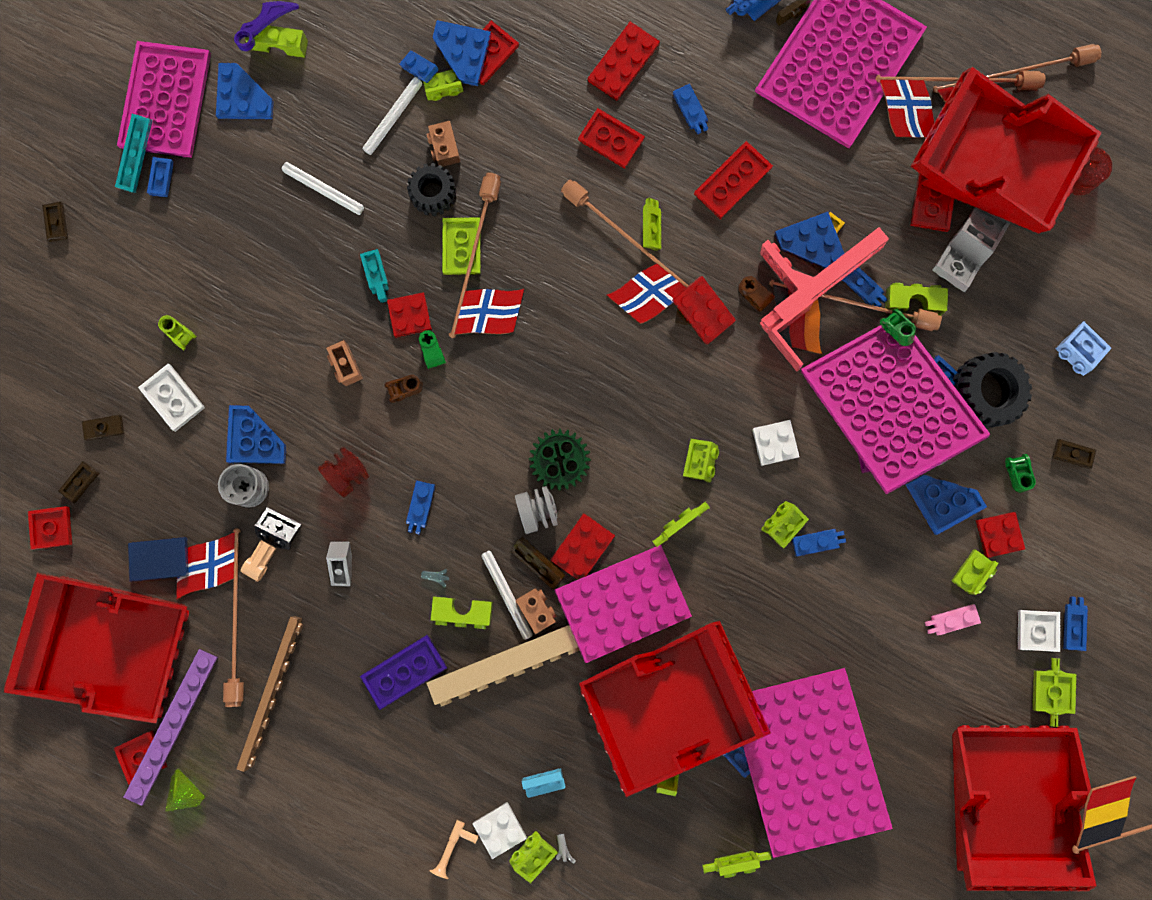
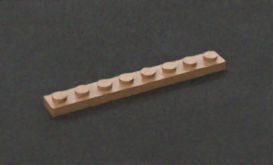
(267, 701)

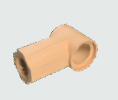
(256, 565)

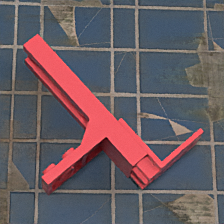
(808, 289)

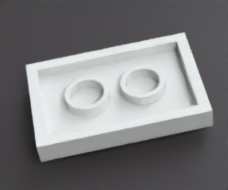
(171, 397)

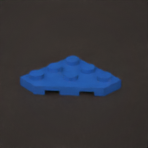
(463, 49)
(240, 95)
(812, 240)
(252, 439)
(944, 502)

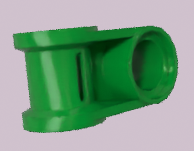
(896, 325)
(431, 352)
(1023, 471)

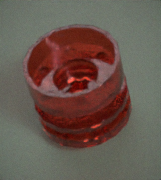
(1092, 177)
(343, 472)

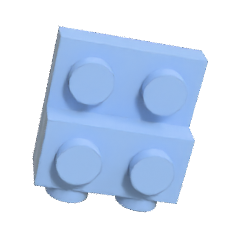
(1083, 349)

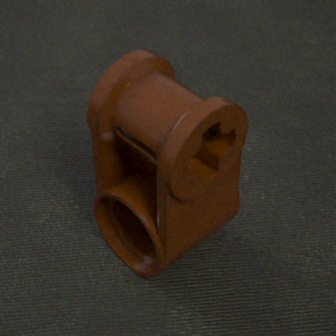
(757, 294)
(399, 388)

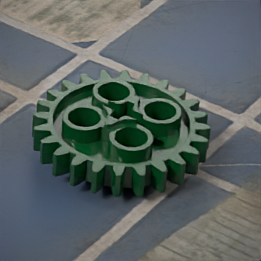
(576, 455)

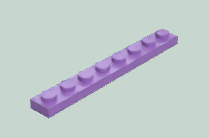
(170, 727)

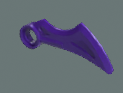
(269, 13)

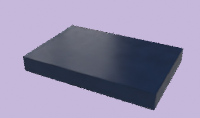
(158, 559)

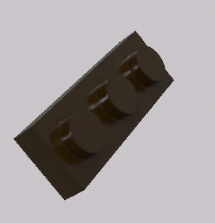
(537, 563)

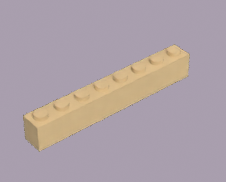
(501, 665)

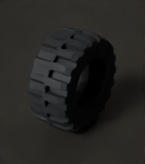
(1013, 384)

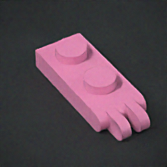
(954, 620)

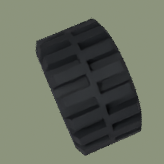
(428, 175)

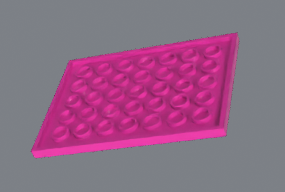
(833, 63)
(894, 406)
(814, 766)

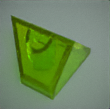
(182, 793)

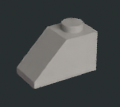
(339, 563)

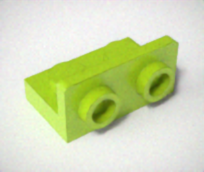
(443, 85)
(701, 460)
(784, 523)
(975, 573)
(532, 857)

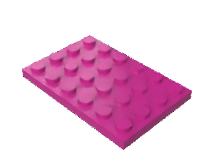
(169, 89)
(622, 603)

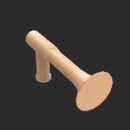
(457, 832)

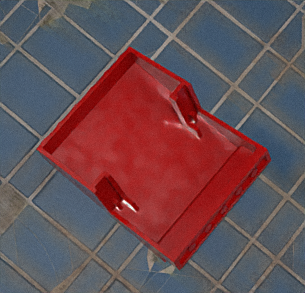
(1005, 153)
(96, 648)
(673, 708)
(1020, 808)

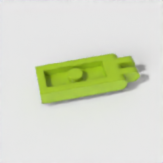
(652, 225)

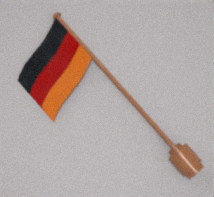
(805, 330)

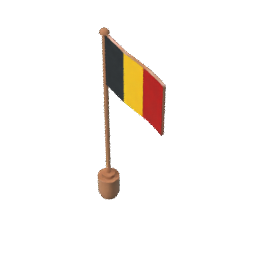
(1106, 815)

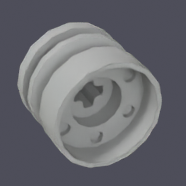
(235, 480)
(536, 510)

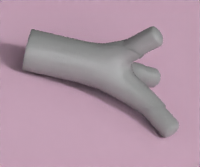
(563, 851)

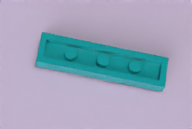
(133, 153)

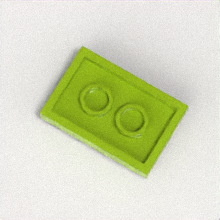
(458, 245)

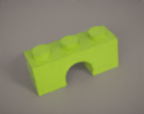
(289, 40)
(932, 298)
(444, 611)

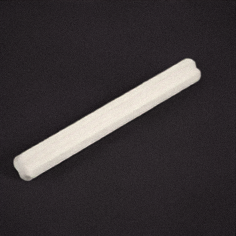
(392, 115)
(322, 188)
(507, 595)

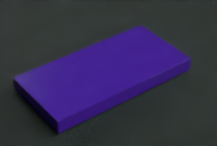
(403, 672)

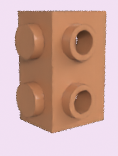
(444, 144)
(344, 363)
(536, 610)

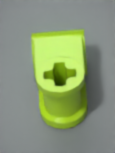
(178, 333)

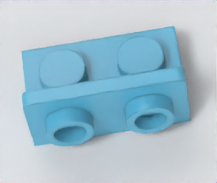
(543, 783)

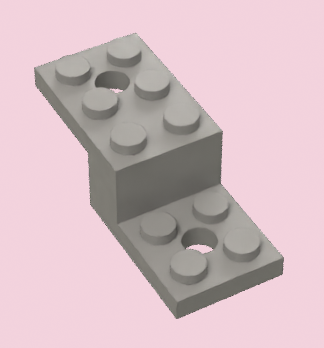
(971, 248)

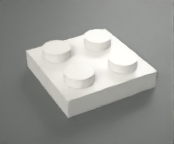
(775, 443)
(1038, 630)
(499, 830)

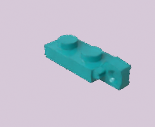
(375, 273)

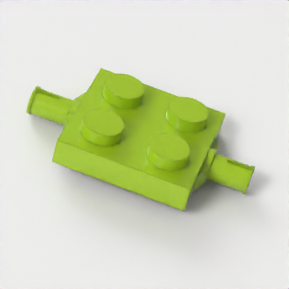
(685, 517)
(1054, 692)
(737, 863)

